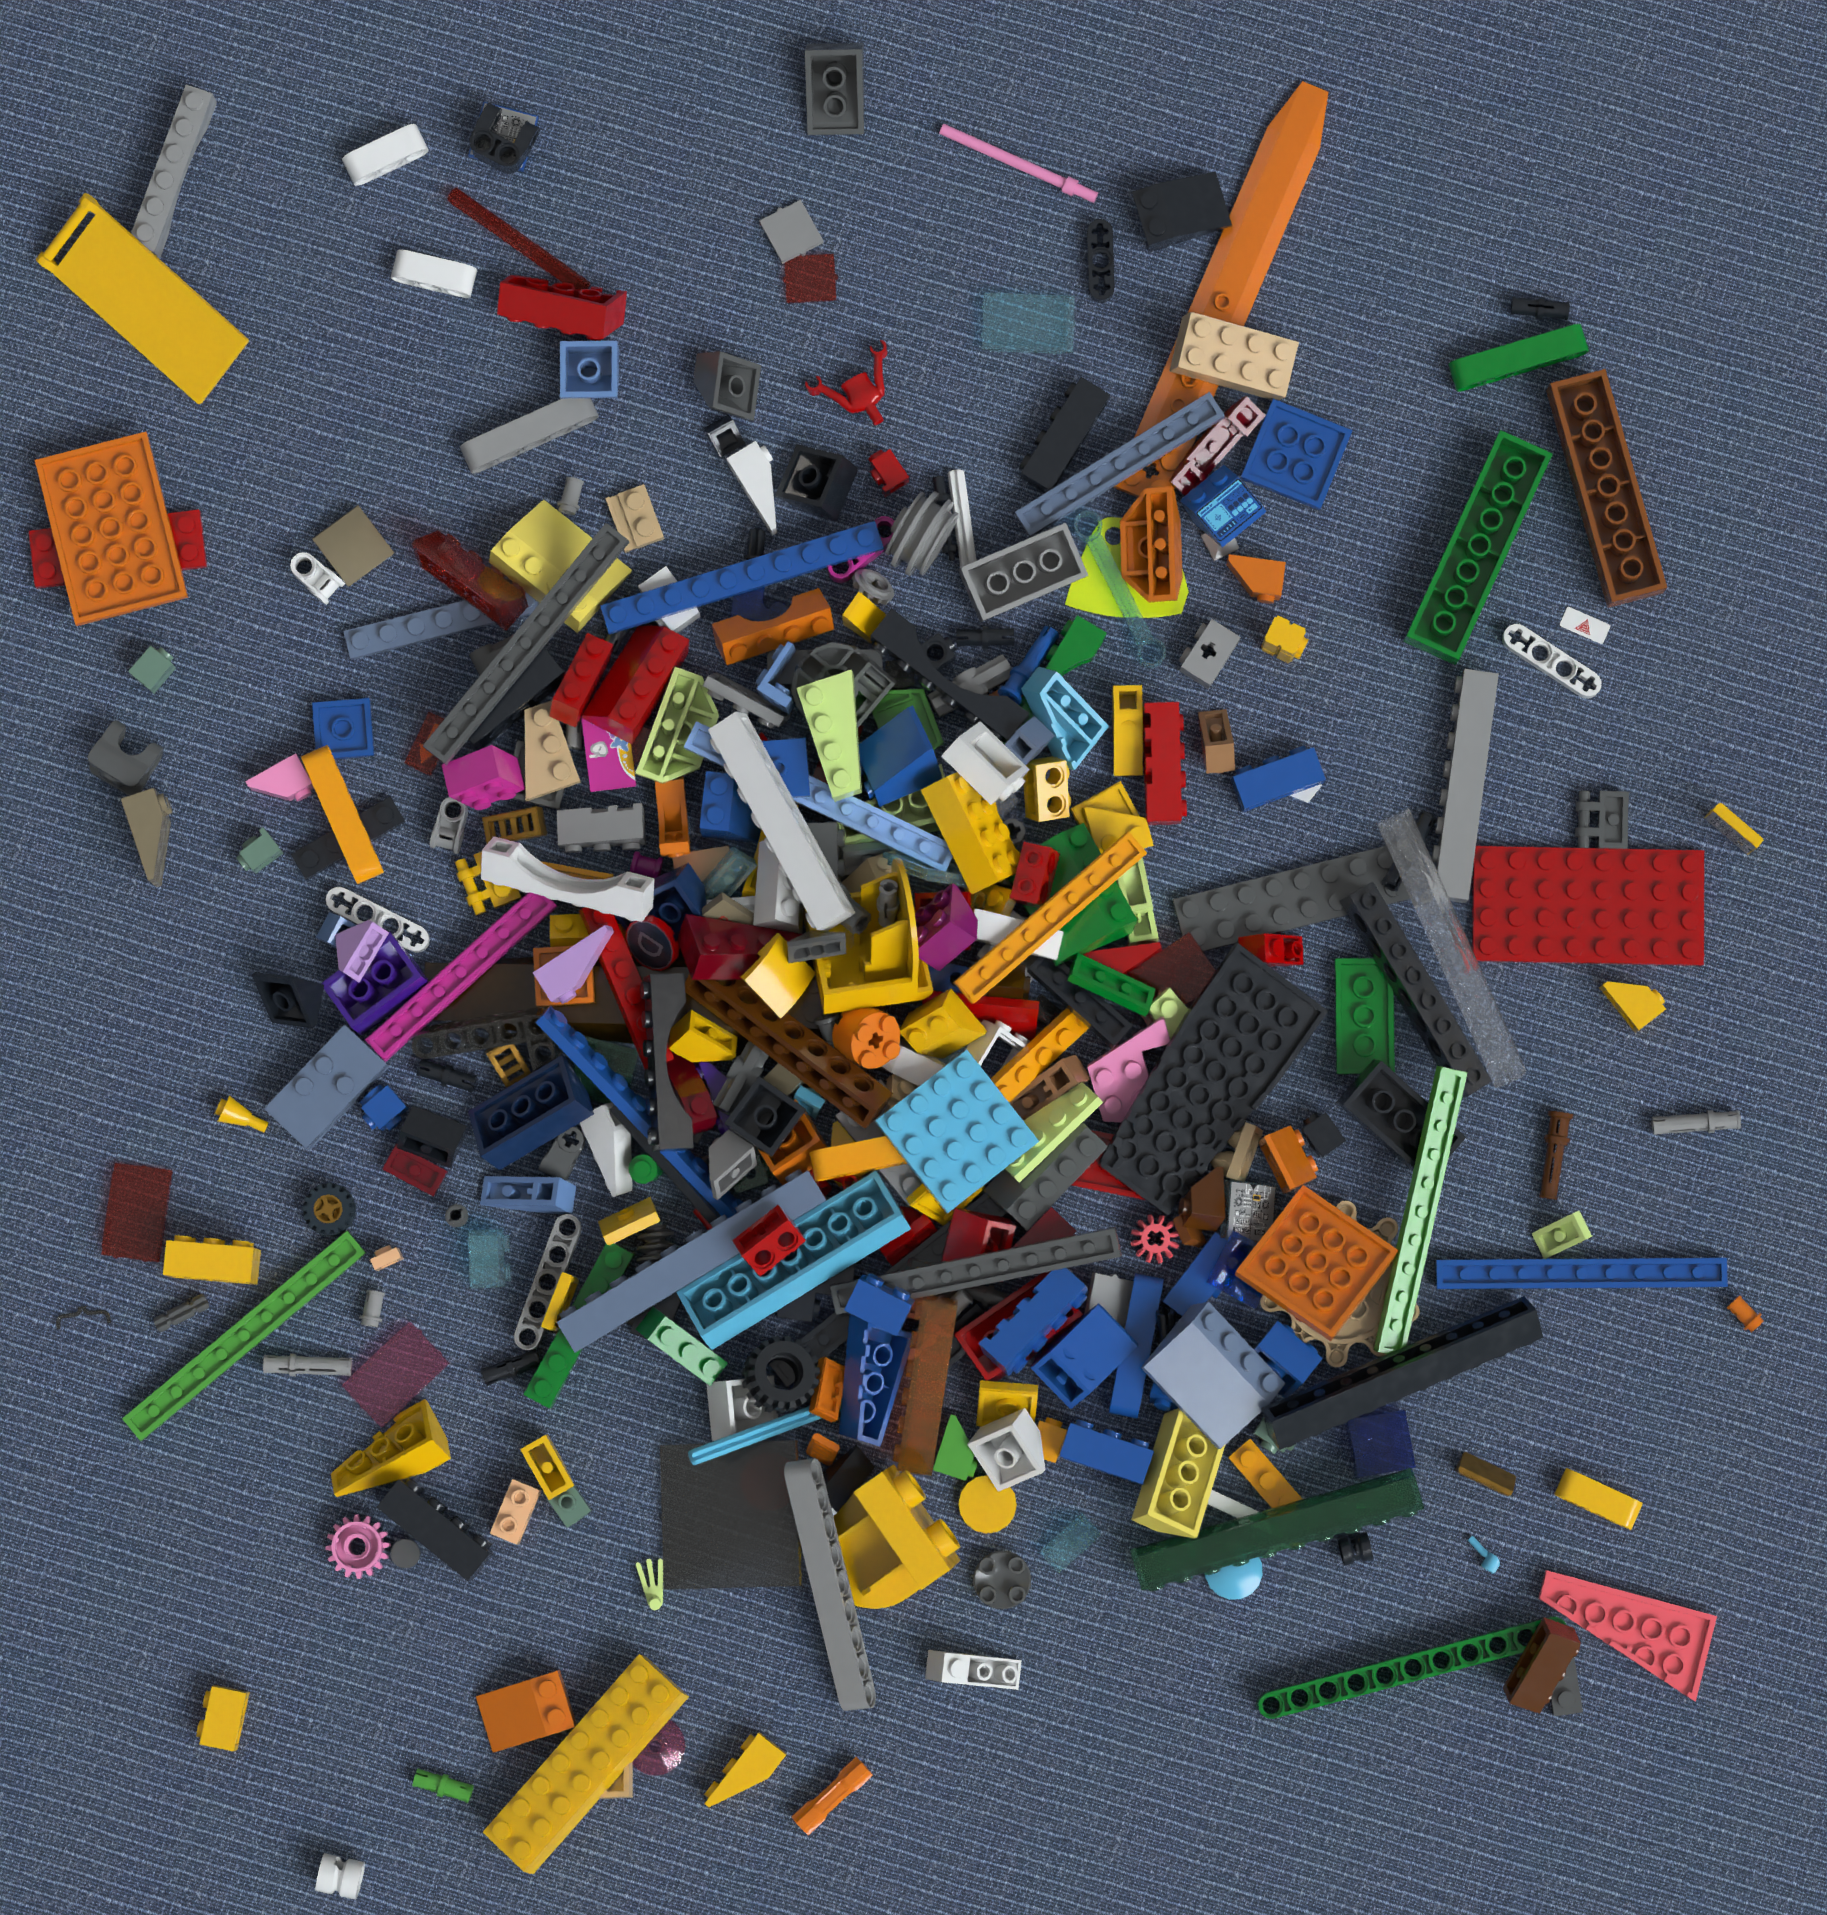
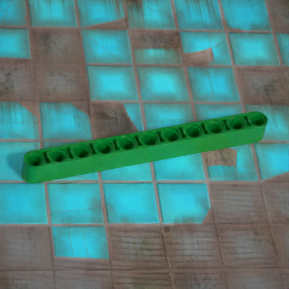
(1398, 1674)

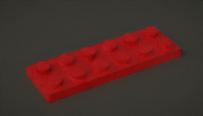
(186, 530)

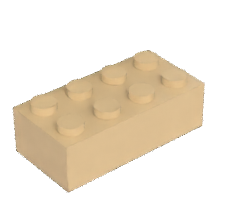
(1234, 356)

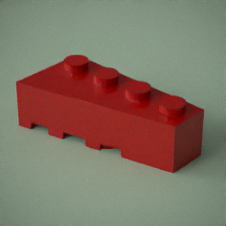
(1163, 763)

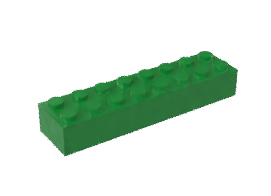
(1477, 547)

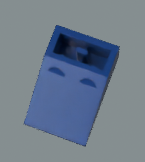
(1083, 1356)

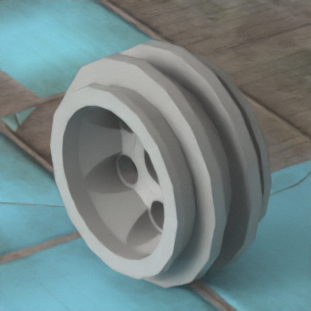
(921, 533)

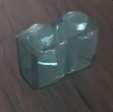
(487, 1258)

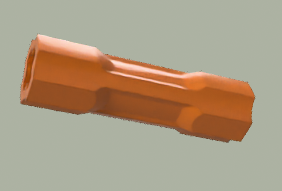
(816, 1810)

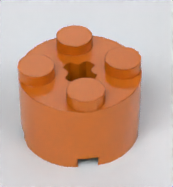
(867, 1037)

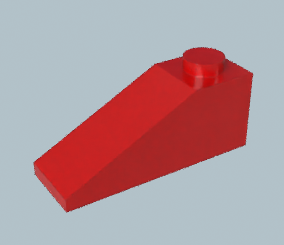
(1125, 958)

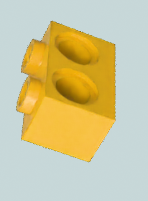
(1039, 790)

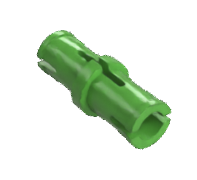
(443, 1785)

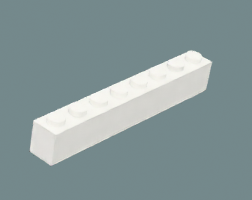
(781, 822)

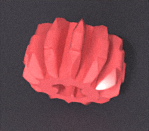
(1154, 1249)

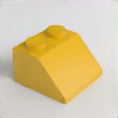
(941, 1026)

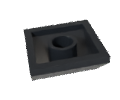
(289, 999)

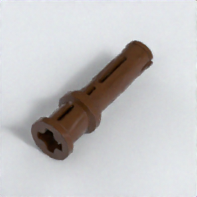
(1552, 1138)

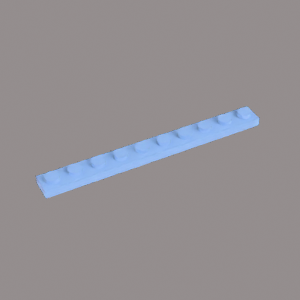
(850, 813)

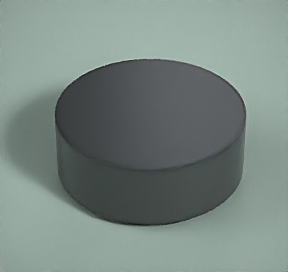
(405, 1553)

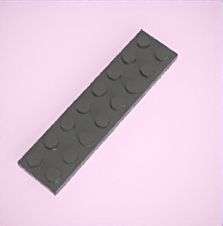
(1283, 899)

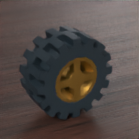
(317, 1203)

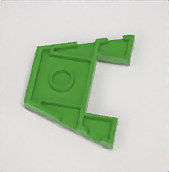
(898, 700)

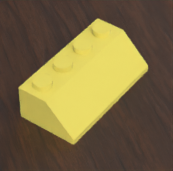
(1178, 1478)

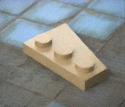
(547, 755)

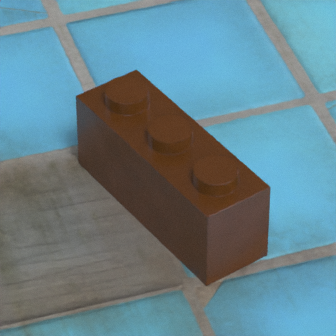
(1542, 1665)

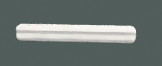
(963, 525)

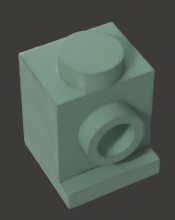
(259, 852)

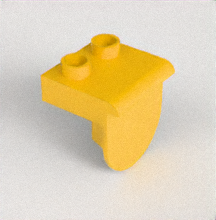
(878, 963)
(892, 1540)

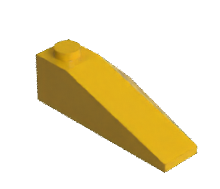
(404, 1450)

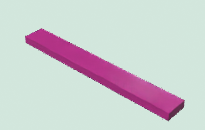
(459, 974)

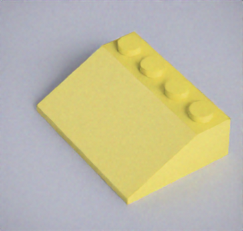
(541, 551)

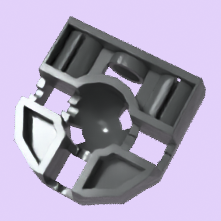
(833, 656)

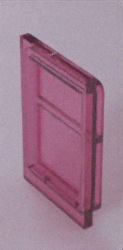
(395, 1374)

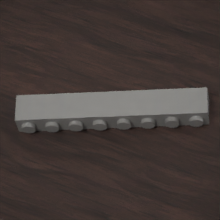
(1464, 781)

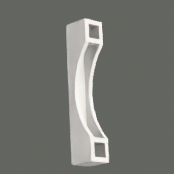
(513, 866)

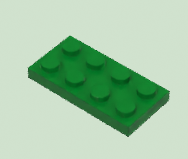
(1362, 1016)

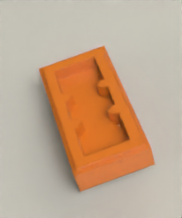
(829, 1392)

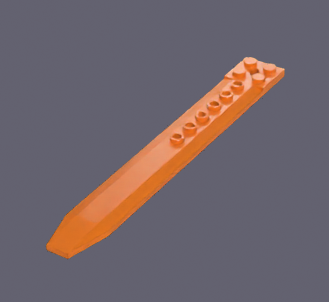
(1242, 255)

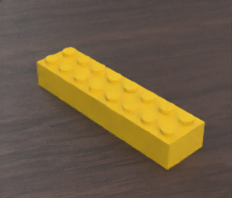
(585, 1764)

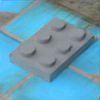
(745, 700)

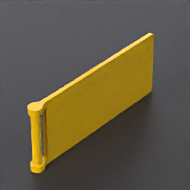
(145, 301)

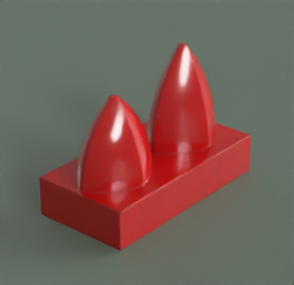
(920, 1231)

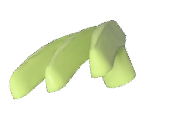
(654, 1593)

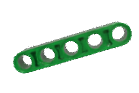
(1518, 357)

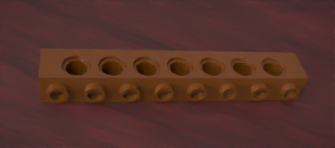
(794, 1048)

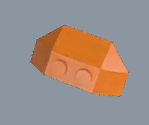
(1152, 545)

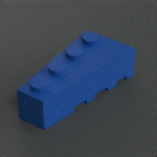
(1034, 1320)
(871, 1379)

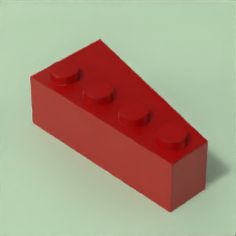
(561, 306)

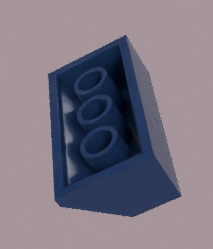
(530, 1113)

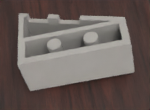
(601, 828)

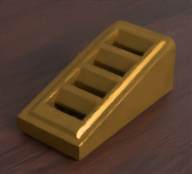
(537, 818)
(492, 1052)

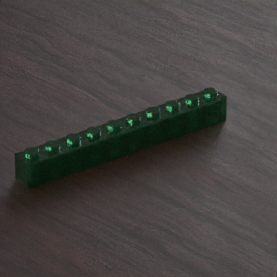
(1277, 1529)

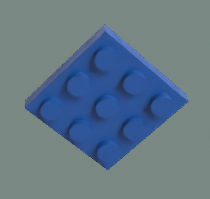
(1296, 454)

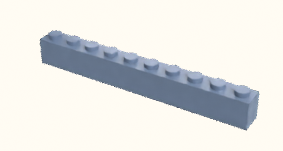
(682, 1265)

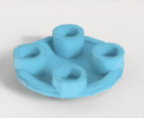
(1236, 1581)

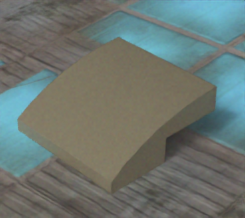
(353, 545)

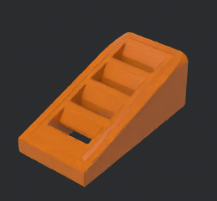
(823, 1449)

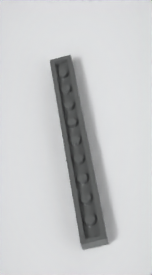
(526, 644)
(994, 1266)

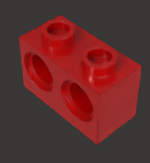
(1034, 874)
(769, 1240)

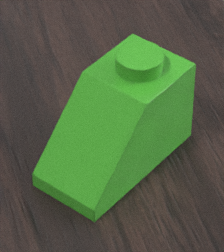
(954, 1454)

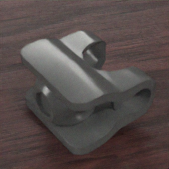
(119, 769)

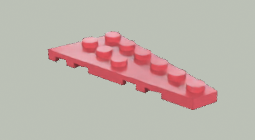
(1652, 1633)

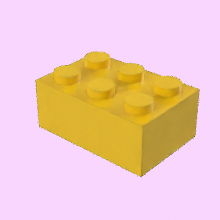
(212, 1260)

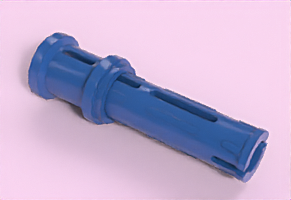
(1020, 674)

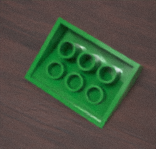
(1101, 920)

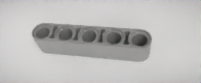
(527, 432)
(546, 1267)

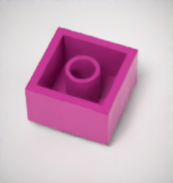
(483, 777)

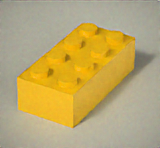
(972, 832)

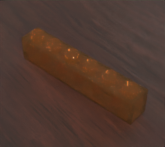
(927, 1385)

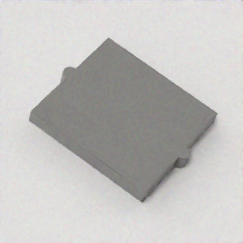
(791, 231)
(1111, 1294)

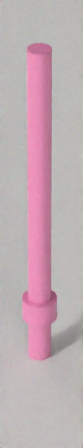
(1068, 185)

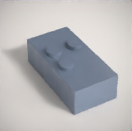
(326, 1087)

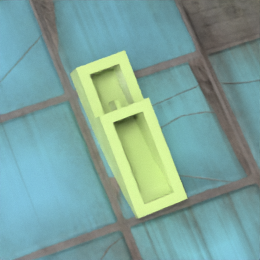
(1137, 893)

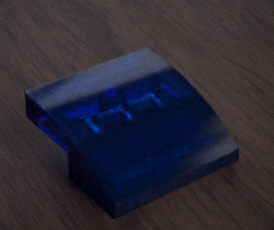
(1223, 1272)

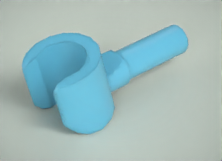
(1491, 1561)

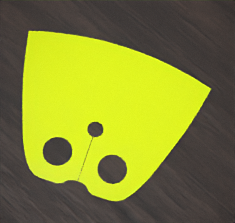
(1094, 595)

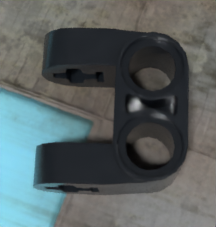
(499, 146)

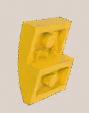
(777, 980)

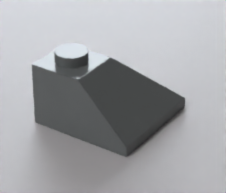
(728, 383)

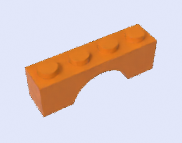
(743, 639)

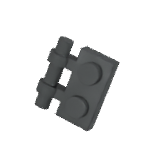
(1612, 819)

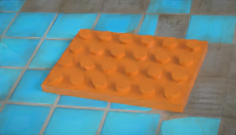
(111, 528)

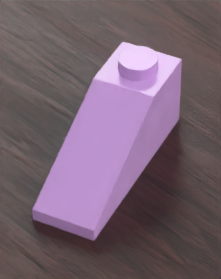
(571, 968)

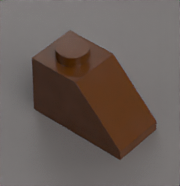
(1205, 1202)

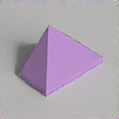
(358, 948)

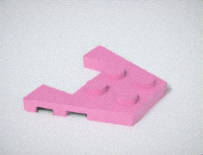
(1123, 1071)

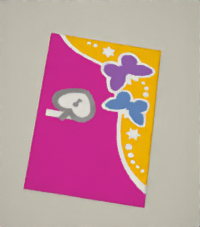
(607, 759)

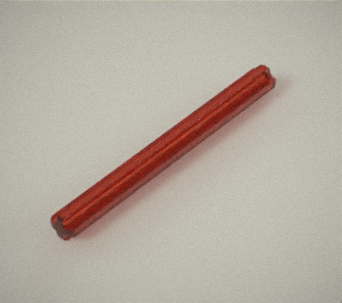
(516, 239)

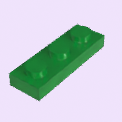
(1111, 984)

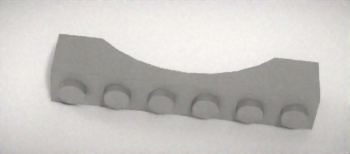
(183, 137)

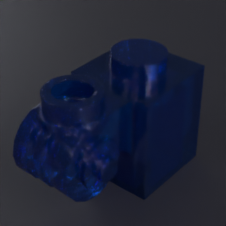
(751, 607)

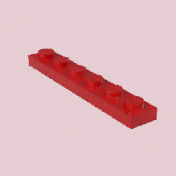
(622, 977)

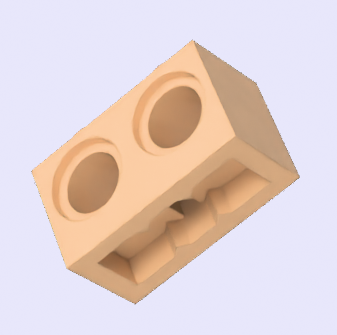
(515, 1511)

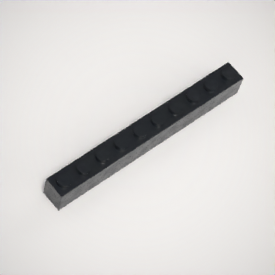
(1402, 1373)

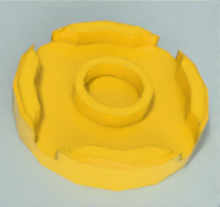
(985, 1507)

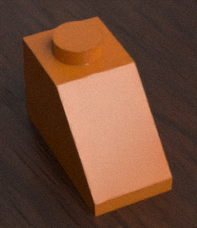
(1259, 576)

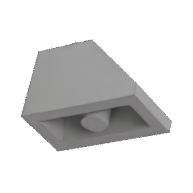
(729, 1162)

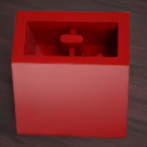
(976, 1234)

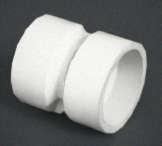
(340, 1876)

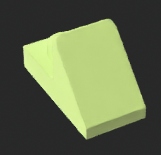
(1561, 1234)

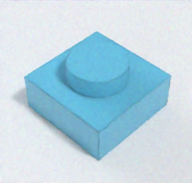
(809, 1100)

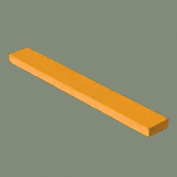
(1050, 917)

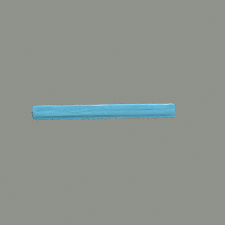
(752, 1435)

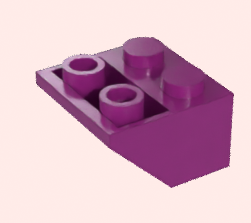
(945, 927)

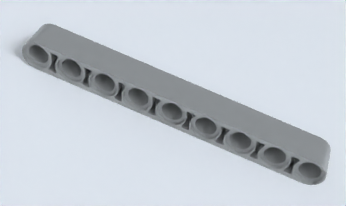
(830, 1584)

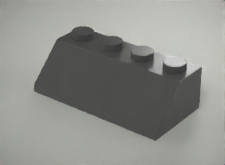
(1049, 1180)

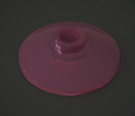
(668, 1757)

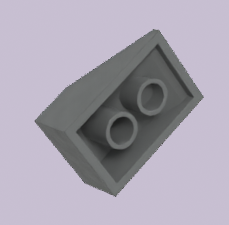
(834, 88)

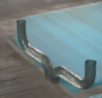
(95, 1312)

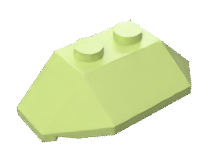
(681, 707)

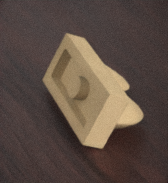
(1237, 1163)

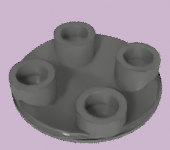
(1002, 1579)

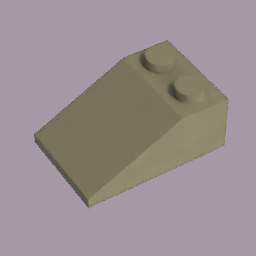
(150, 827)

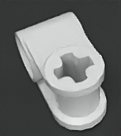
(319, 580)

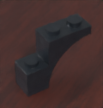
(807, 1305)

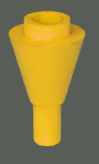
(234, 1113)

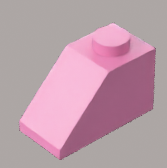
(284, 780)

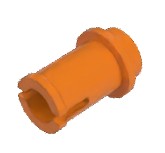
(1745, 1314)

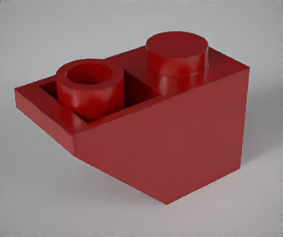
(1275, 948)

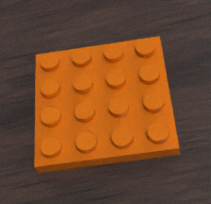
(1316, 1262)

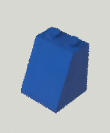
(898, 759)
(724, 812)

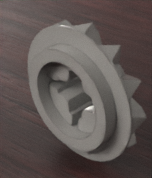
(873, 586)

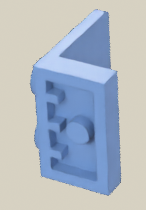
(777, 694)

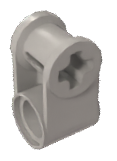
(449, 827)

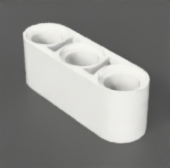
(385, 154)
(433, 273)

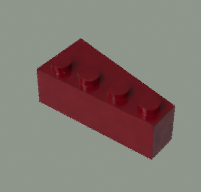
(722, 948)

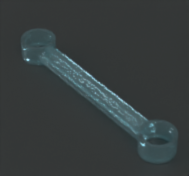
(1119, 589)

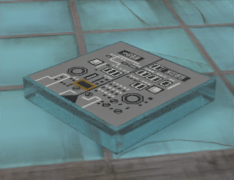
(1248, 1209)

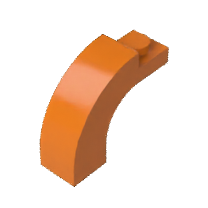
(672, 818)

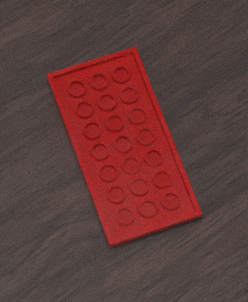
(1588, 906)

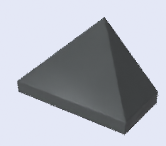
(816, 945)

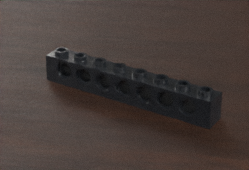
(1413, 985)

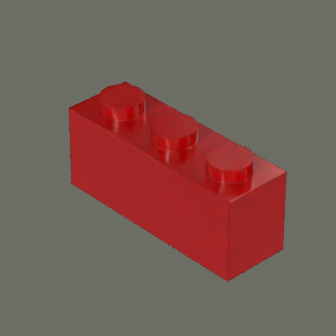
(581, 680)

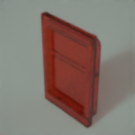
(136, 1212)

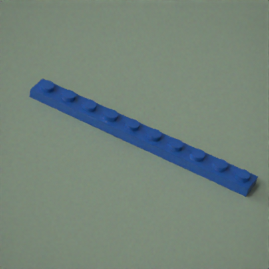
(742, 577)
(629, 1103)
(1581, 1273)

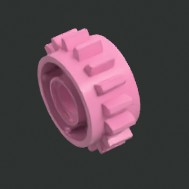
(342, 1546)

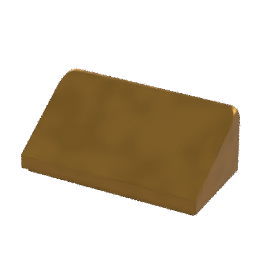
(1486, 1474)

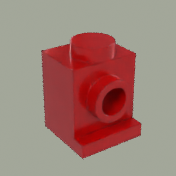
(887, 472)

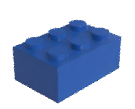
(1106, 1452)

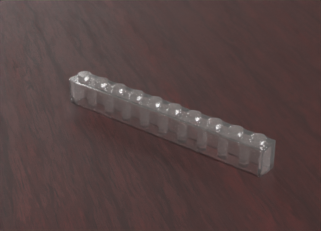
(1452, 948)

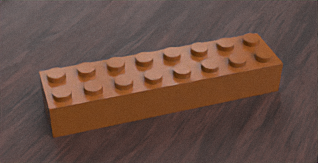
(1606, 488)

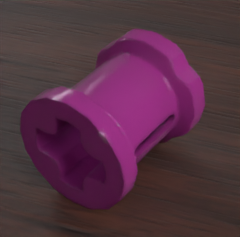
(646, 866)

